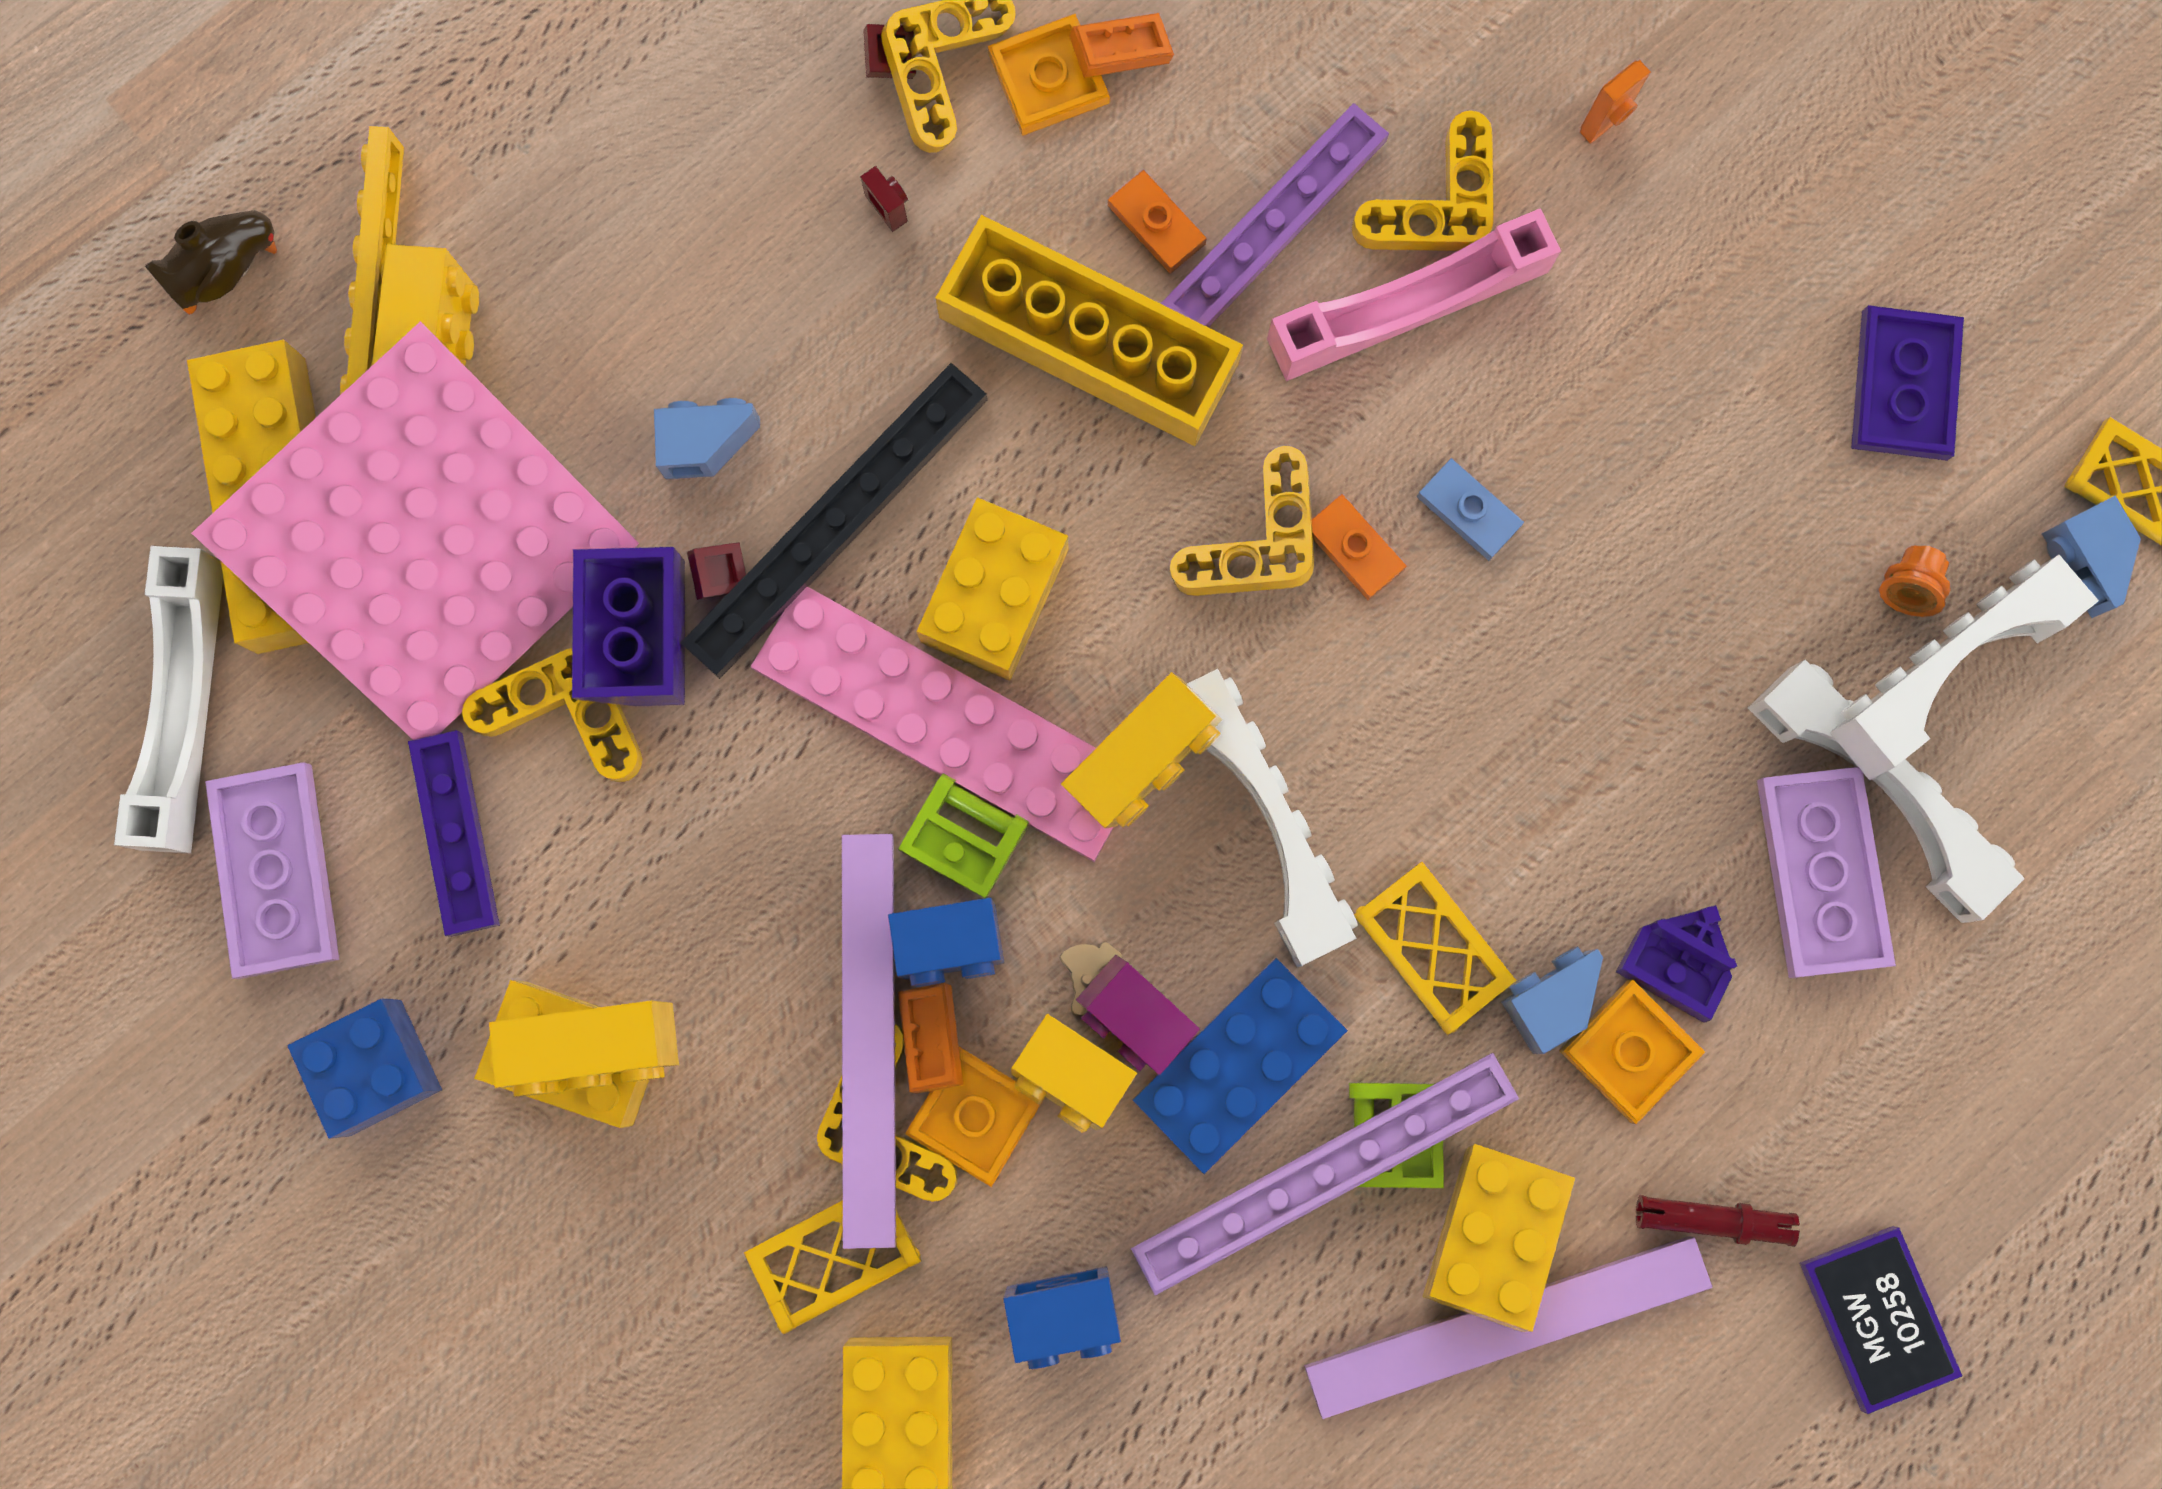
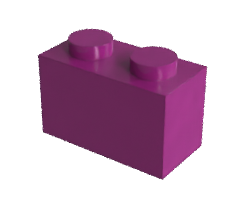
(1137, 1014)

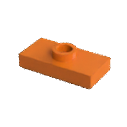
(1121, 45)
(1615, 101)
(1157, 221)
(1355, 547)
(930, 1038)

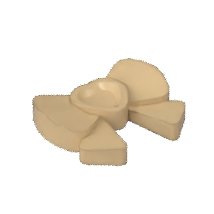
(1083, 964)

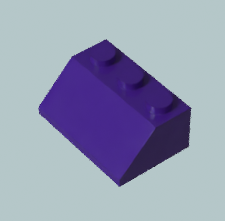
(629, 626)

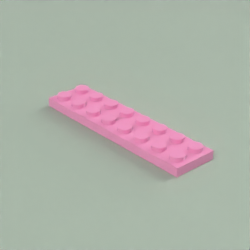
(932, 715)

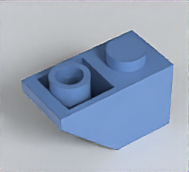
(701, 439)
(2100, 550)
(1557, 1004)

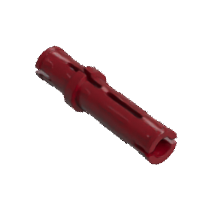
(1735, 1222)

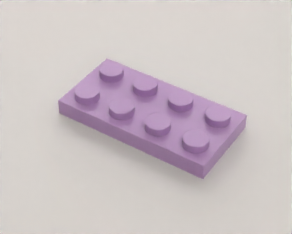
(272, 870)
(1825, 872)

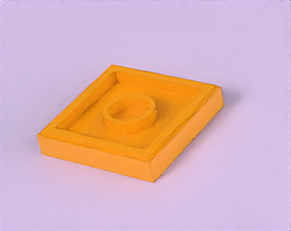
(1044, 76)
(1632, 1051)
(975, 1122)

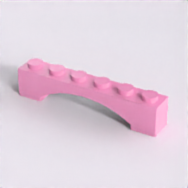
(1344, 326)

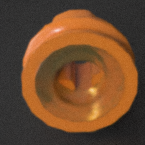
(1917, 583)

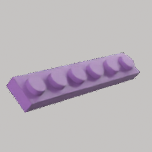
(1278, 217)

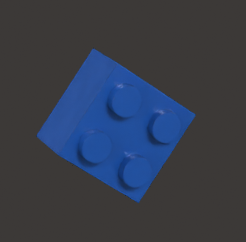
(946, 941)
(364, 1068)
(1062, 1317)

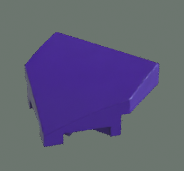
(1682, 962)

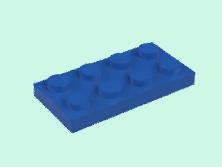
(1240, 1065)

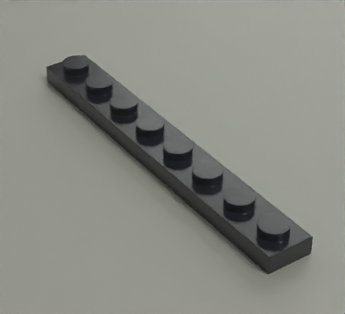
(834, 520)

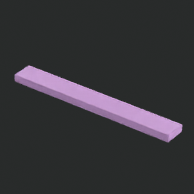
(868, 1042)
(1324, 1173)
(1471, 1341)

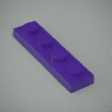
(453, 833)

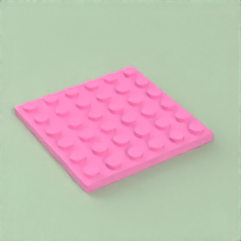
(413, 535)

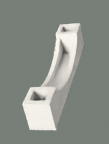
(1892, 724)
(163, 793)
(1964, 867)
(1312, 916)

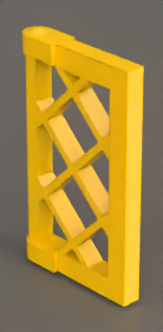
(2143, 452)
(1475, 946)
(825, 1299)

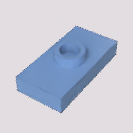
(1470, 509)

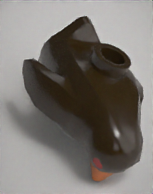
(212, 256)

